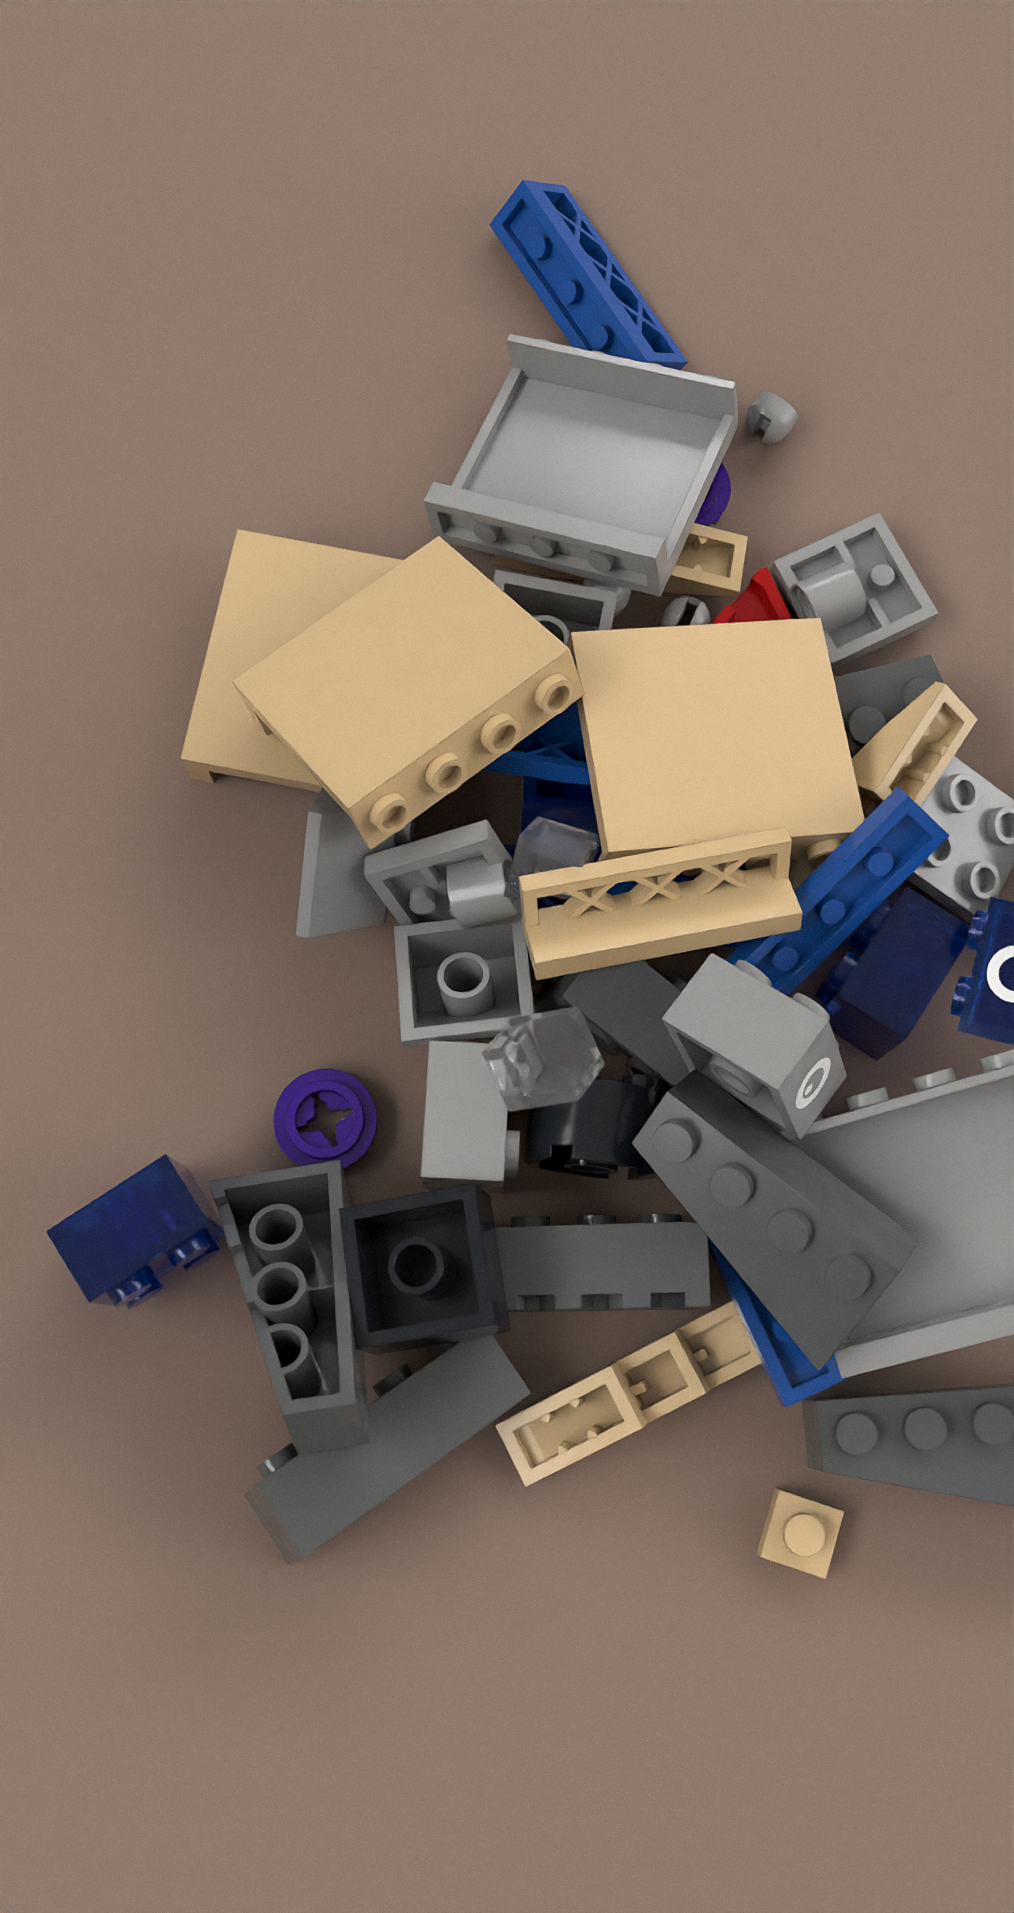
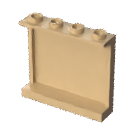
(267, 598)
(410, 688)
(715, 737)

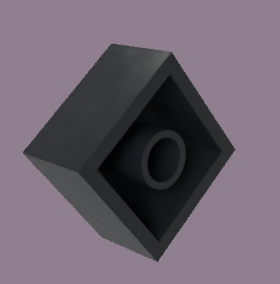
(423, 1270)

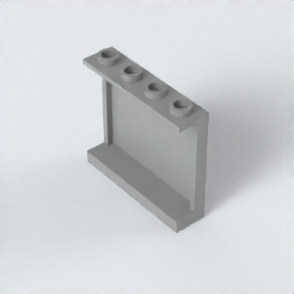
(589, 465)
(947, 1177)

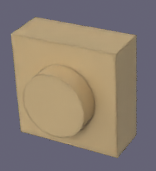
(800, 1533)

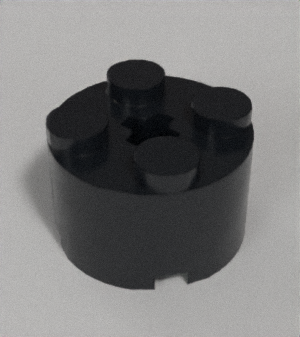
(595, 1131)

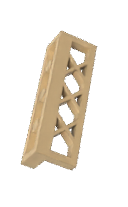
(659, 914)

